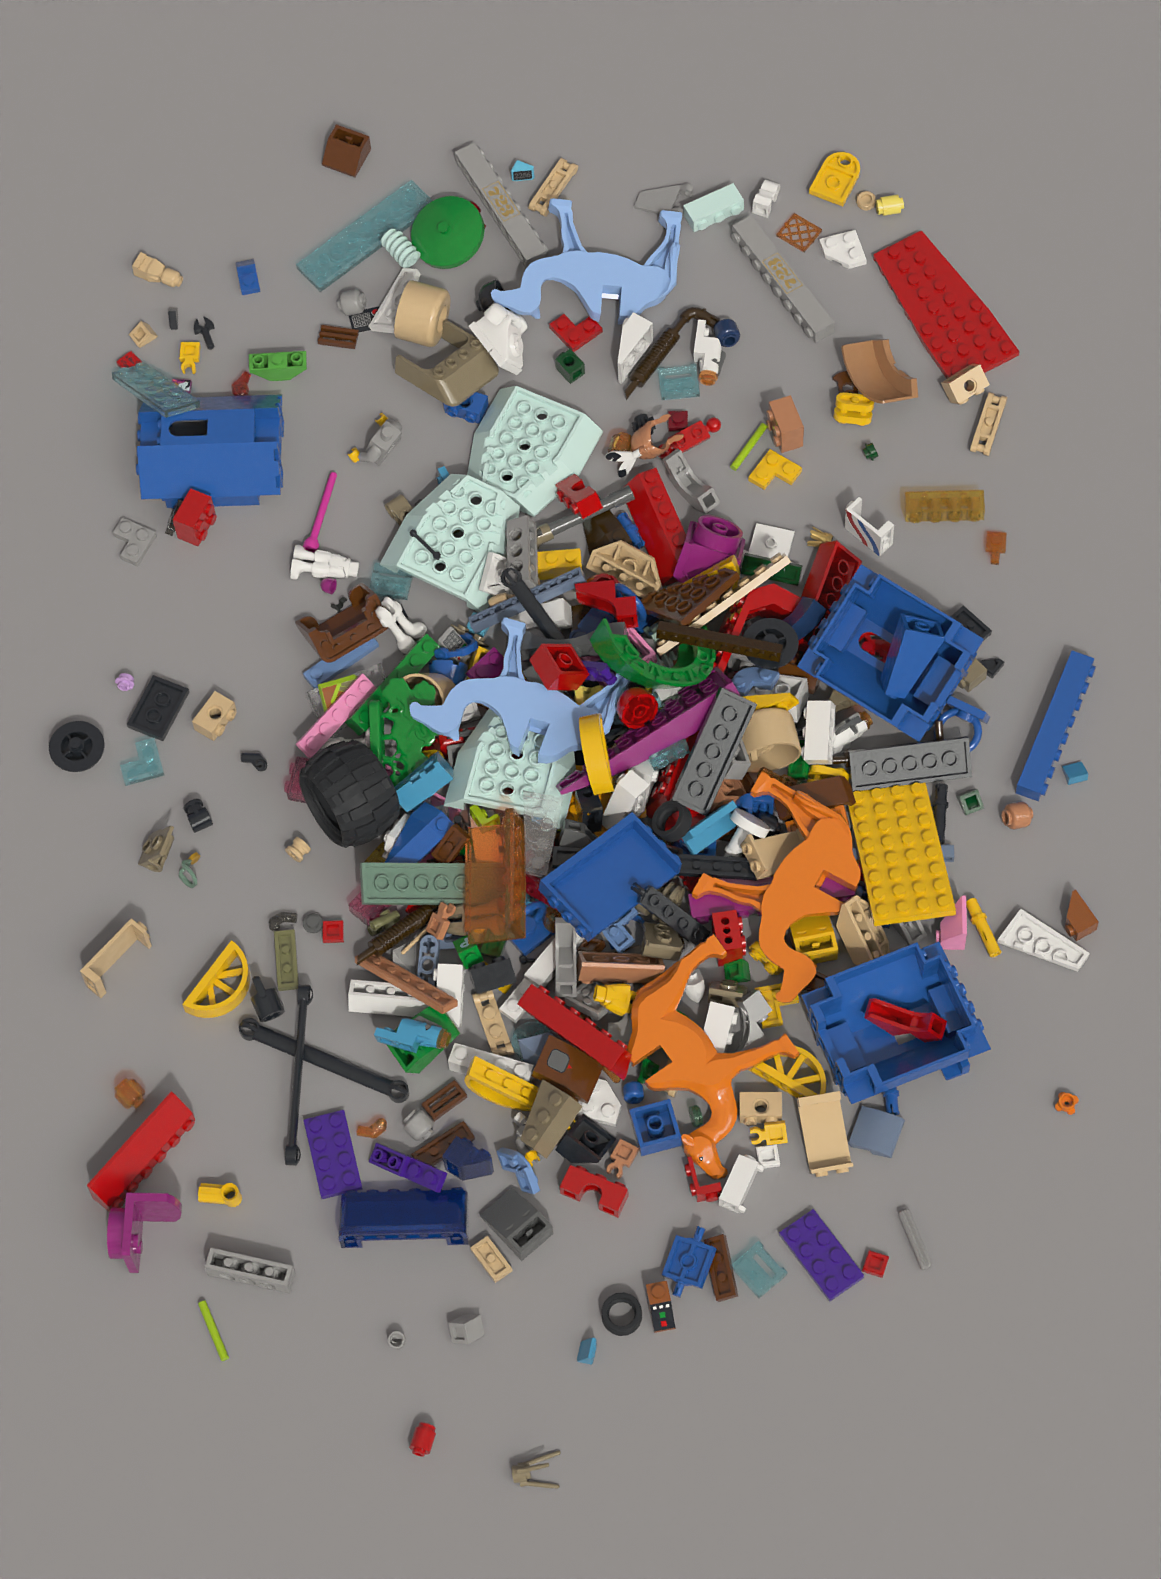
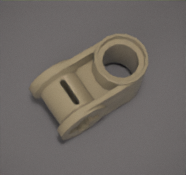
(398, 508)

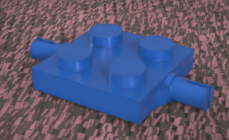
(689, 1262)

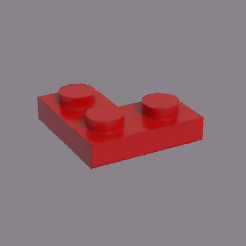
(575, 336)

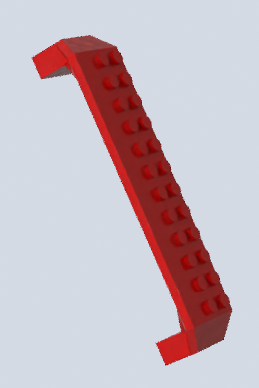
(765, 601)

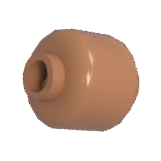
(1017, 815)

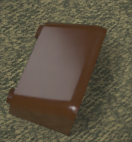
(346, 629)

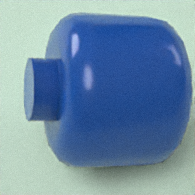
(633, 1092)

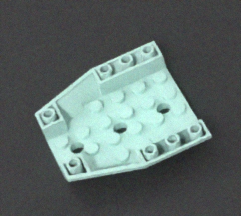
(556, 450)
(465, 557)
(487, 767)

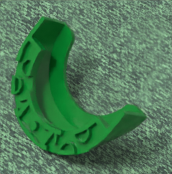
(691, 667)

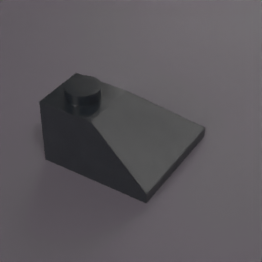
(585, 1142)

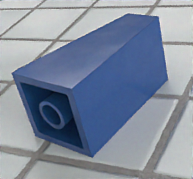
(909, 654)

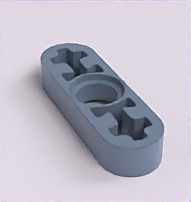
(434, 950)

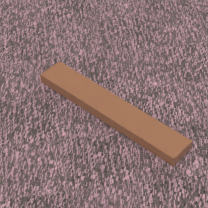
(409, 983)

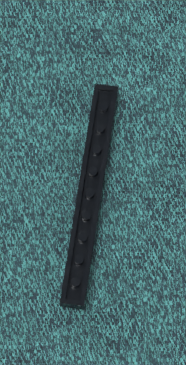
(691, 866)

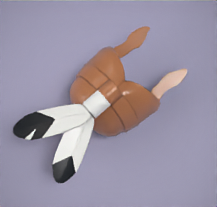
(641, 447)

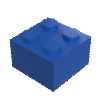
(655, 1127)

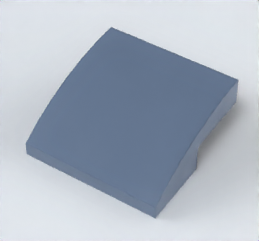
(876, 1132)

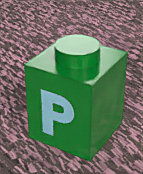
(468, 953)

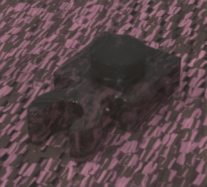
(170, 528)

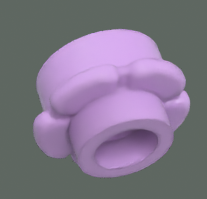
(125, 682)

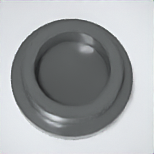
(313, 923)

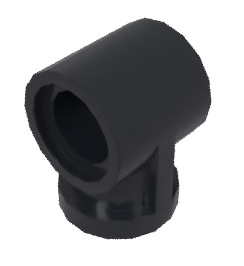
(197, 815)

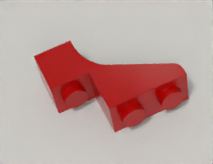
(603, 597)
(900, 1021)

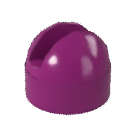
(329, 585)

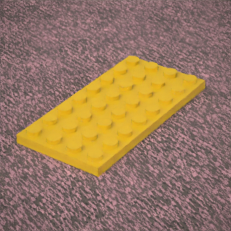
(900, 854)

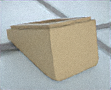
(142, 334)

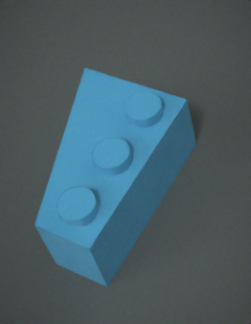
(424, 782)

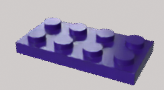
(332, 1154)
(821, 1255)

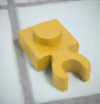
(189, 354)
(773, 1133)

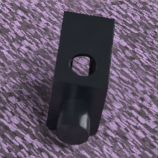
(587, 803)

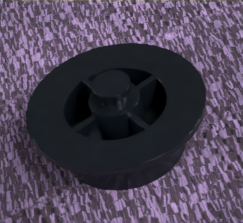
(777, 632)
(76, 746)

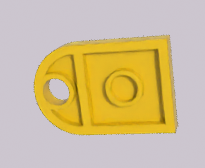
(836, 180)

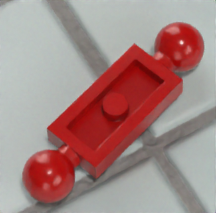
(693, 436)

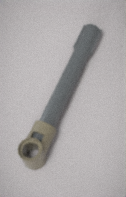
(615, 499)

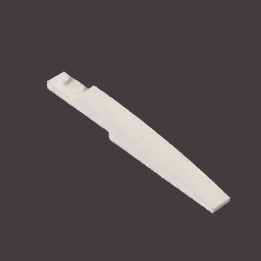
(538, 974)

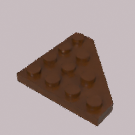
(685, 602)

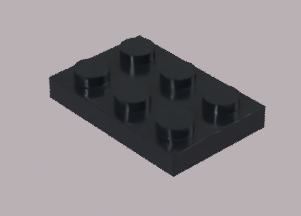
(158, 708)

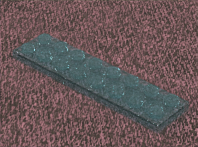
(363, 236)

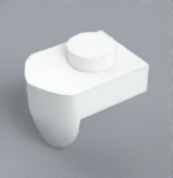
(695, 986)

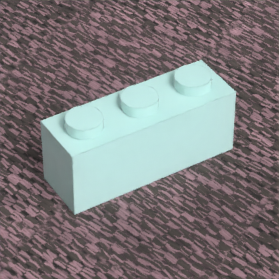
(713, 207)

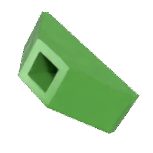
(278, 365)

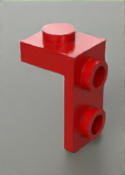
(703, 1193)

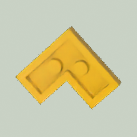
(774, 465)
(769, 994)

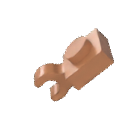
(439, 920)

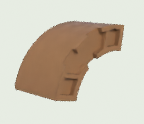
(874, 373)

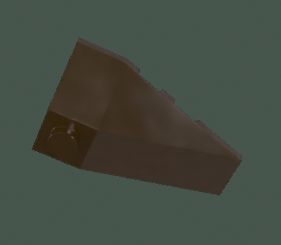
(604, 530)

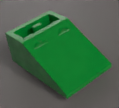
(416, 1062)

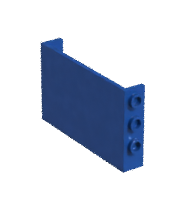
(597, 881)

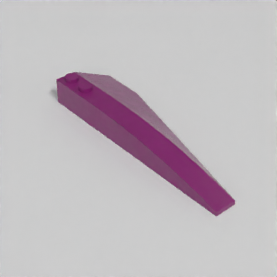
(671, 724)

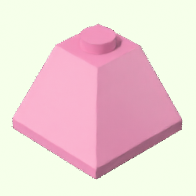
(954, 928)

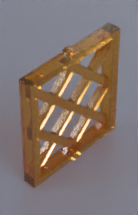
(793, 242)

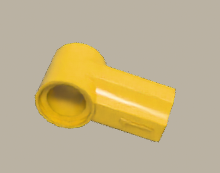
(217, 1194)

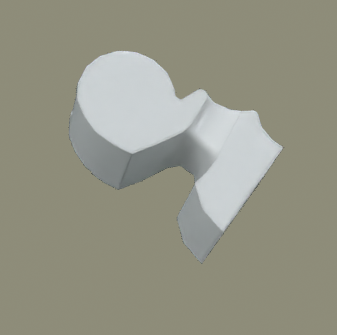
(765, 197)

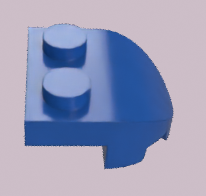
(756, 805)

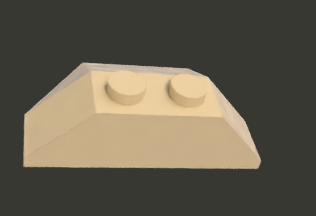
(628, 566)
(858, 932)

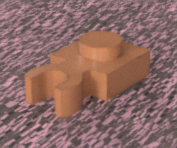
(623, 1156)

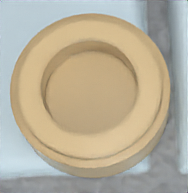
(866, 200)

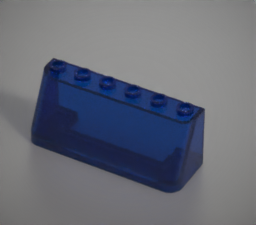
(403, 1216)

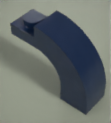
(805, 616)

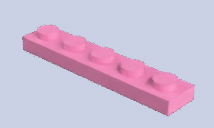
(335, 715)

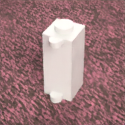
(739, 1183)

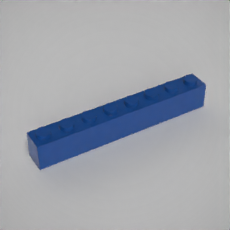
(1055, 725)

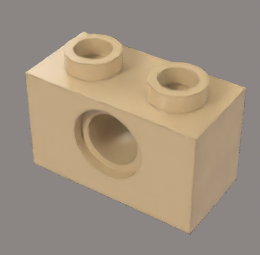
(955, 388)
(216, 705)
(769, 1100)

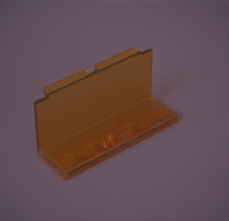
(496, 881)

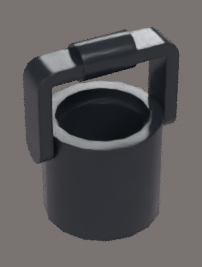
(266, 1002)

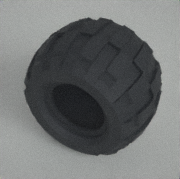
(349, 793)

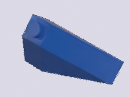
(420, 835)

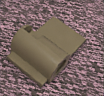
(157, 849)
(661, 942)
(726, 992)

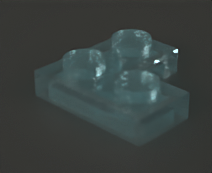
(147, 766)

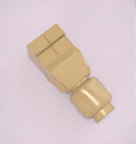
(154, 271)

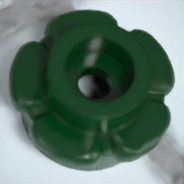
(870, 451)

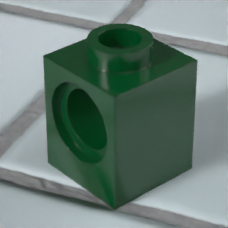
(572, 372)

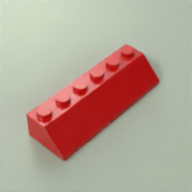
(657, 522)
(829, 573)
(576, 1030)
(141, 1152)

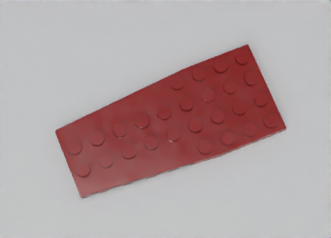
(943, 307)

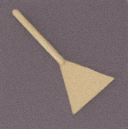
(414, 941)

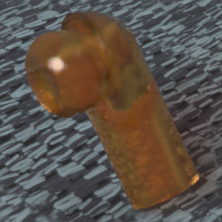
(374, 1130)

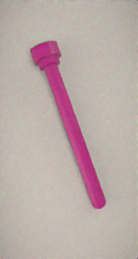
(311, 543)

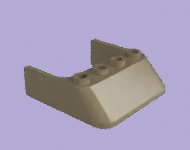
(458, 374)

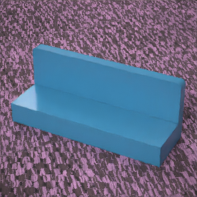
(710, 828)

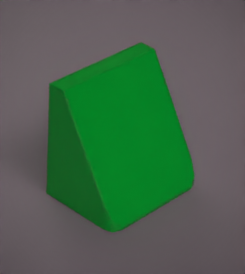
(737, 971)

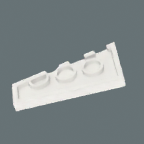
(385, 316)
(1037, 939)

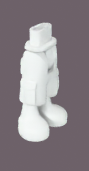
(324, 564)

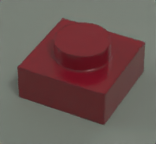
(677, 421)

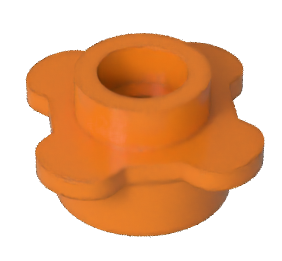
(1066, 1097)

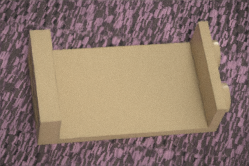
(769, 852)
(111, 953)
(824, 1133)

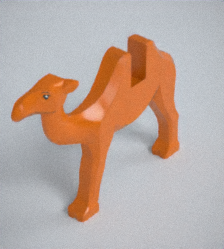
(796, 881)
(694, 1059)

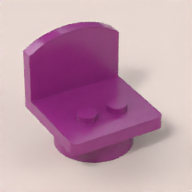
(707, 544)
(126, 1224)

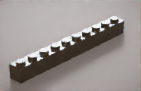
(719, 641)

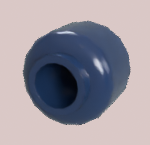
(727, 332)

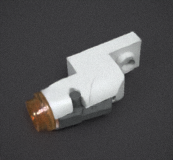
(708, 355)
(849, 730)

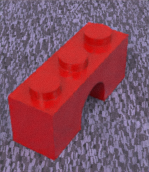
(577, 497)
(579, 1181)

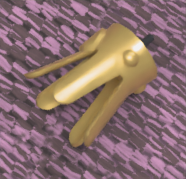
(820, 537)

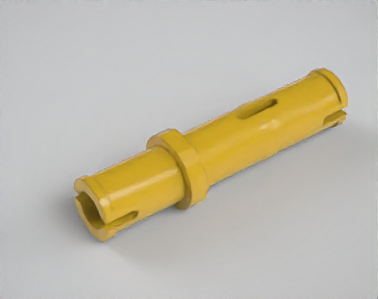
(978, 919)

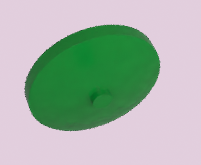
(448, 232)

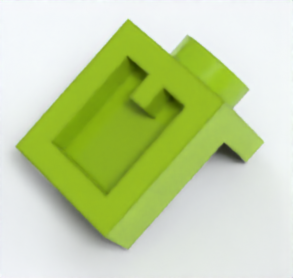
(481, 818)

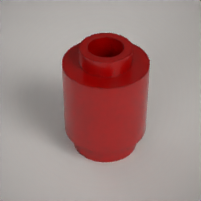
(422, 1439)

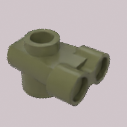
(384, 921)

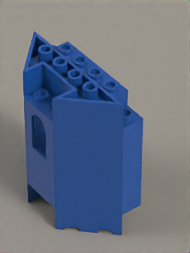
(230, 463)
(875, 606)
(869, 1058)

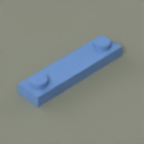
(324, 671)

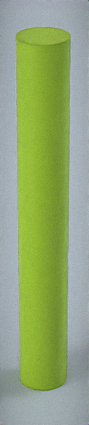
(748, 447)
(213, 1330)

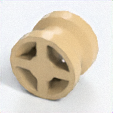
(298, 849)

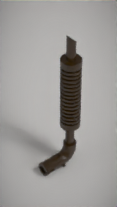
(663, 347)
(398, 932)

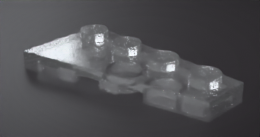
(540, 829)

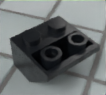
(492, 976)

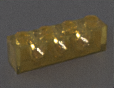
(952, 499)

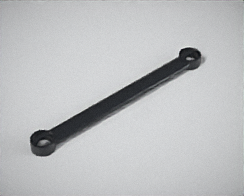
(535, 610)
(325, 1060)
(292, 1148)

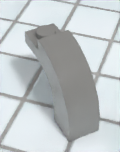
(688, 485)

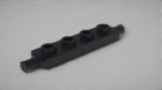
(671, 914)

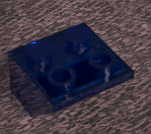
(467, 1161)

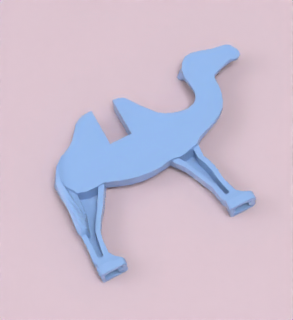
(598, 273)
(522, 705)

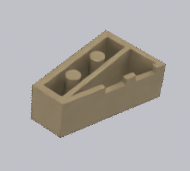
(549, 1119)

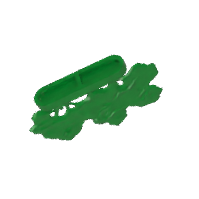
(407, 732)

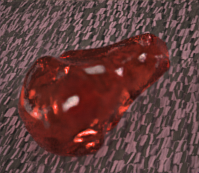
(240, 386)

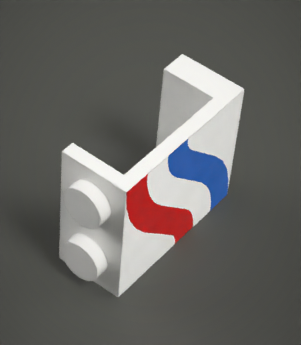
(874, 539)

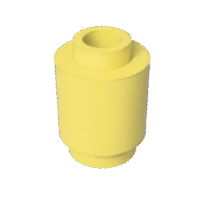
(889, 205)

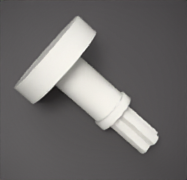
(747, 825)

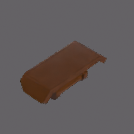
(828, 791)

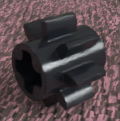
(640, 421)

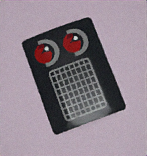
(362, 320)

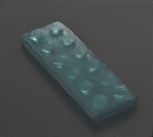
(155, 390)

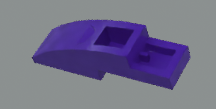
(408, 1167)

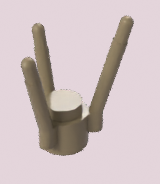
(523, 1471)

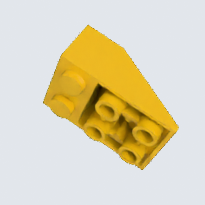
(814, 938)

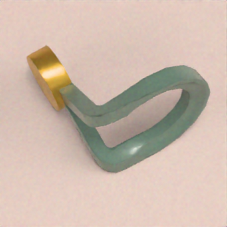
(185, 864)

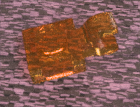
(996, 544)

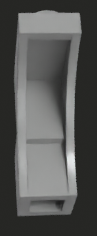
(565, 959)
(753, 1009)

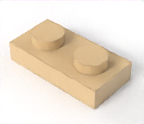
(491, 1259)

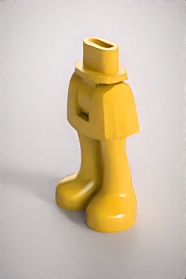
(615, 997)

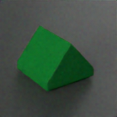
(647, 1069)

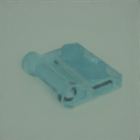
(679, 387)
(392, 586)
(753, 1274)

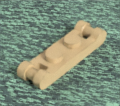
(553, 186)
(988, 423)
(492, 1024)

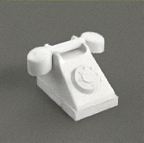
(501, 336)

